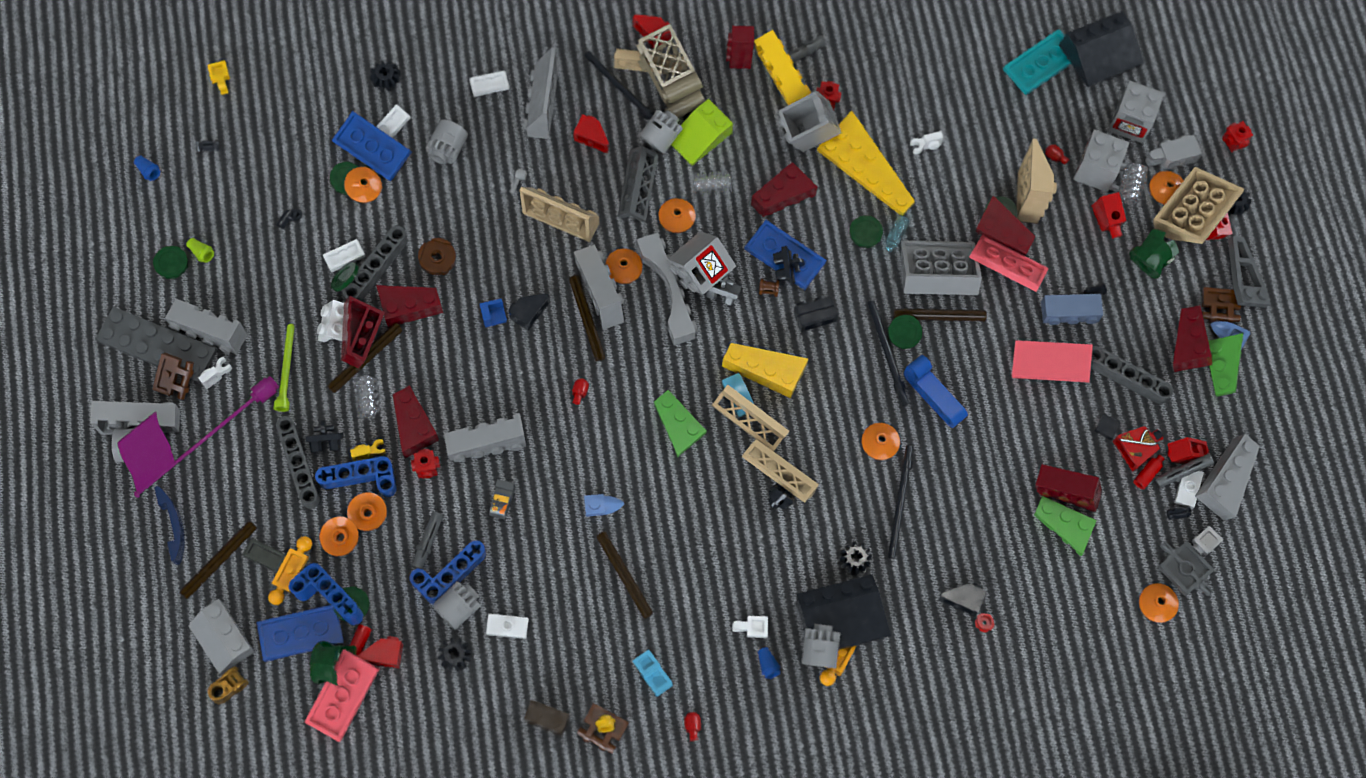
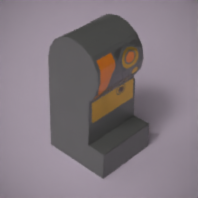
(502, 499)

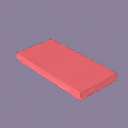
(1009, 263)
(1052, 361)
(339, 704)

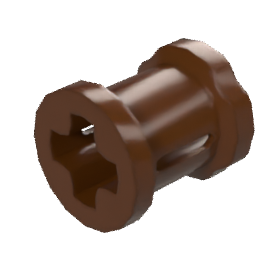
(769, 287)

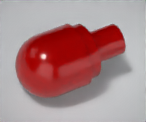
(1056, 154)
(579, 390)
(692, 725)

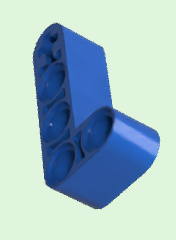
(934, 392)
(355, 477)
(450, 569)
(332, 594)

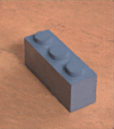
(1071, 309)

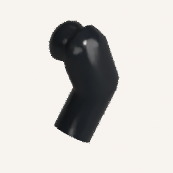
(289, 216)

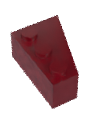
(740, 47)
(783, 190)
(1004, 228)
(407, 303)
(359, 330)
(1192, 343)
(413, 424)
(1069, 487)

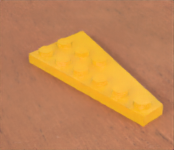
(862, 160)

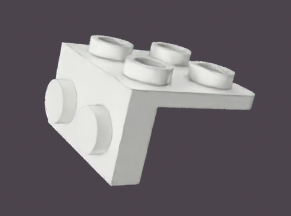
(332, 321)

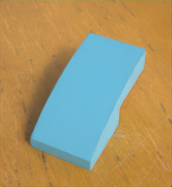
(738, 384)
(652, 673)

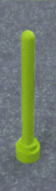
(281, 403)

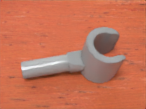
(519, 175)

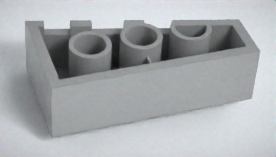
(600, 286)
(206, 326)
(109, 415)
(485, 439)
(1229, 477)

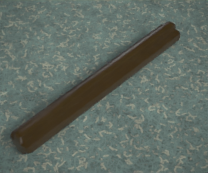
(942, 314)
(587, 318)
(375, 348)
(218, 559)
(624, 575)

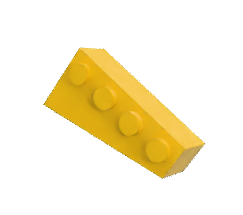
(780, 68)
(768, 368)

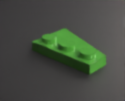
(1225, 363)
(679, 423)
(1067, 523)

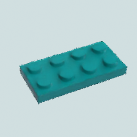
(1038, 63)

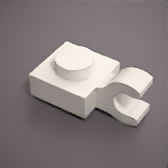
(928, 141)
(213, 375)
(755, 626)

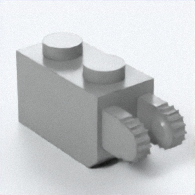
(1175, 152)

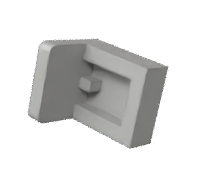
(1206, 541)

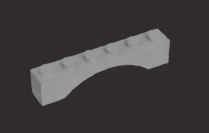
(653, 255)

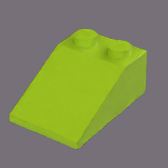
(702, 132)

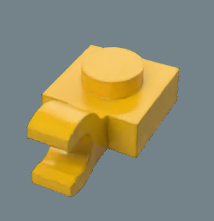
(218, 74)
(364, 452)

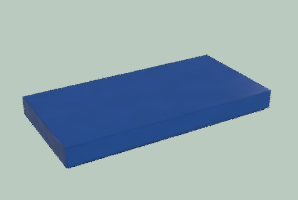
(371, 146)
(770, 239)
(298, 632)

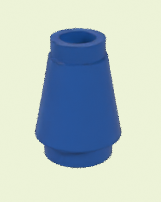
(147, 168)
(768, 663)

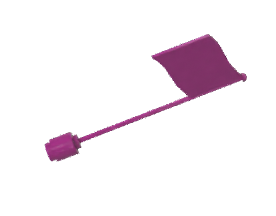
(150, 454)

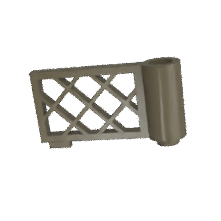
(678, 86)
(683, 105)

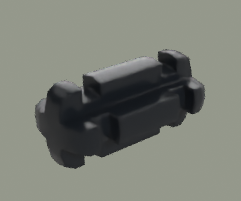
(208, 145)
(1098, 289)
(1179, 512)

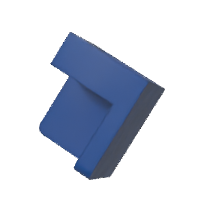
(493, 312)

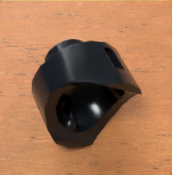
(779, 498)

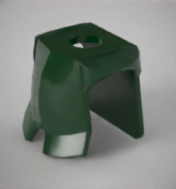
(1154, 253)
(323, 661)

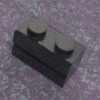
(815, 313)

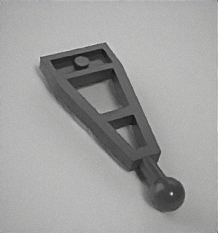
(1245, 295)

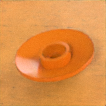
(1159, 188)
(360, 192)
(677, 223)
(627, 273)
(877, 449)
(363, 503)
(330, 536)
(1152, 609)

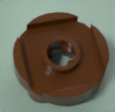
(440, 266)

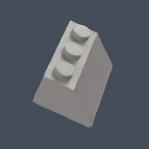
(220, 637)

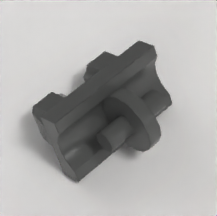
(726, 288)

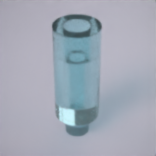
(896, 233)

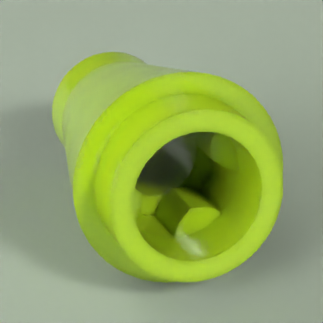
(202, 251)

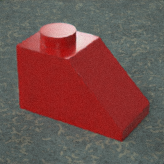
(648, 24)
(591, 133)
(1186, 450)
(384, 652)

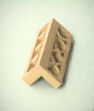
(629, 60)
(755, 412)
(780, 470)

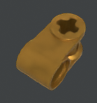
(228, 685)

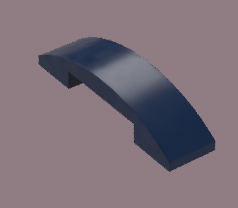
(176, 546)

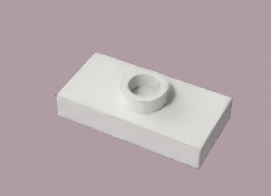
(489, 83)
(393, 121)
(343, 255)
(1188, 488)
(507, 626)

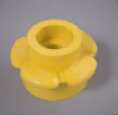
(605, 723)

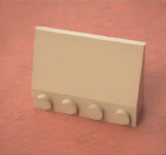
(1034, 185)
(1197, 207)
(558, 213)

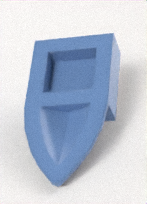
(1226, 329)
(601, 504)

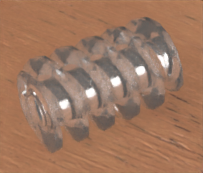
(712, 183)
(1133, 183)
(366, 396)

